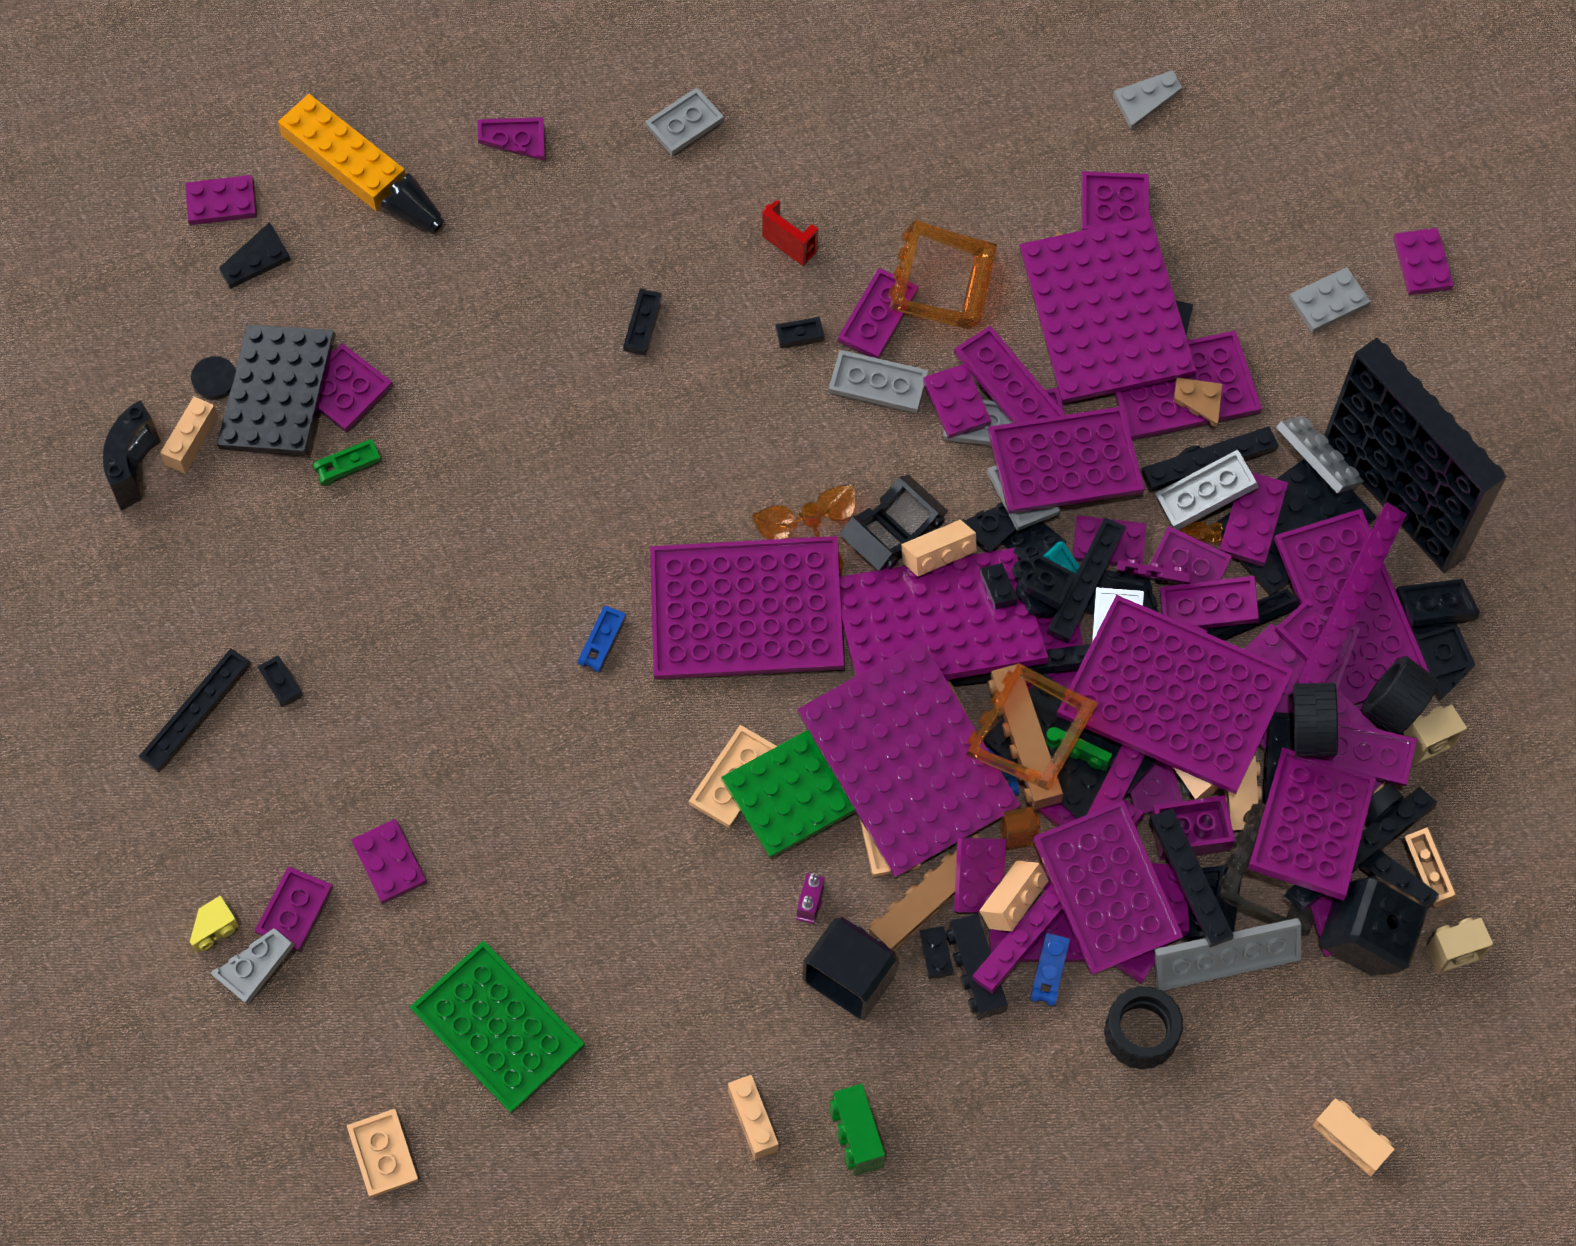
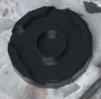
(213, 377)

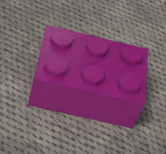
(1203, 822)

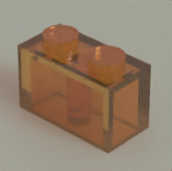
(1019, 828)

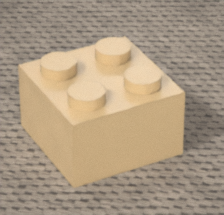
(1435, 733)
(1459, 945)

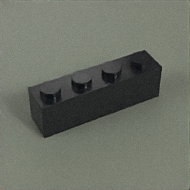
(970, 954)

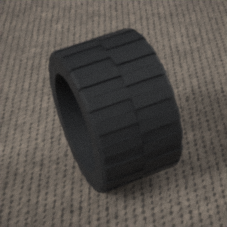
(1400, 695)
(1315, 719)
(1152, 1000)

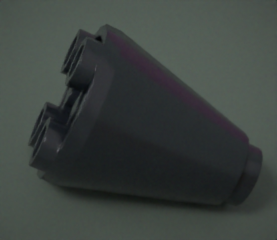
(412, 205)

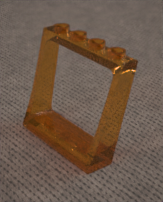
(977, 284)
(1042, 779)

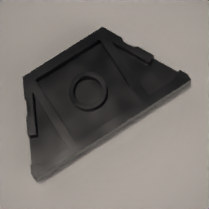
(1124, 581)
(1444, 654)

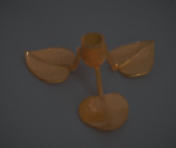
(836, 502)

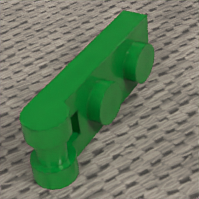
(346, 462)
(1093, 755)

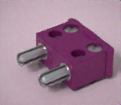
(810, 898)

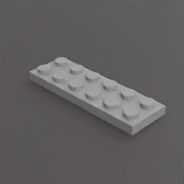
(1246, 952)

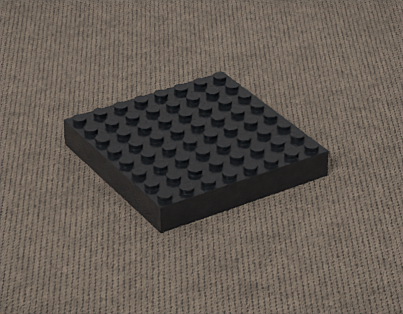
(1413, 455)

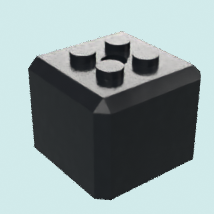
(1360, 930)
(849, 967)

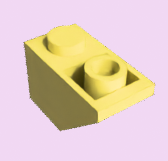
(211, 924)

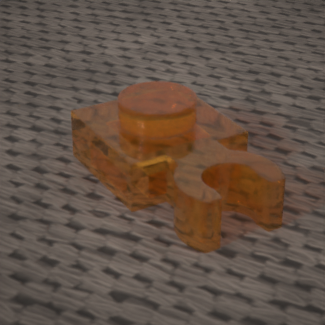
(1202, 532)

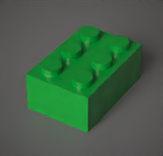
(856, 1130)

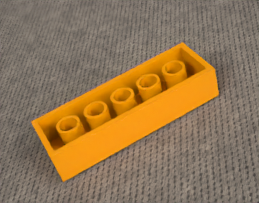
(340, 151)

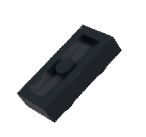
(799, 332)
(998, 586)
(279, 681)
(936, 952)

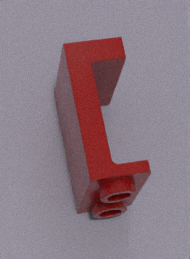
(786, 237)

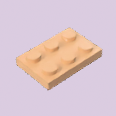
(382, 1153)

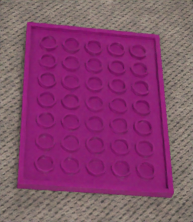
(1107, 309)
(746, 607)
(944, 609)
(1177, 693)
(902, 761)

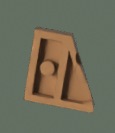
(1199, 397)

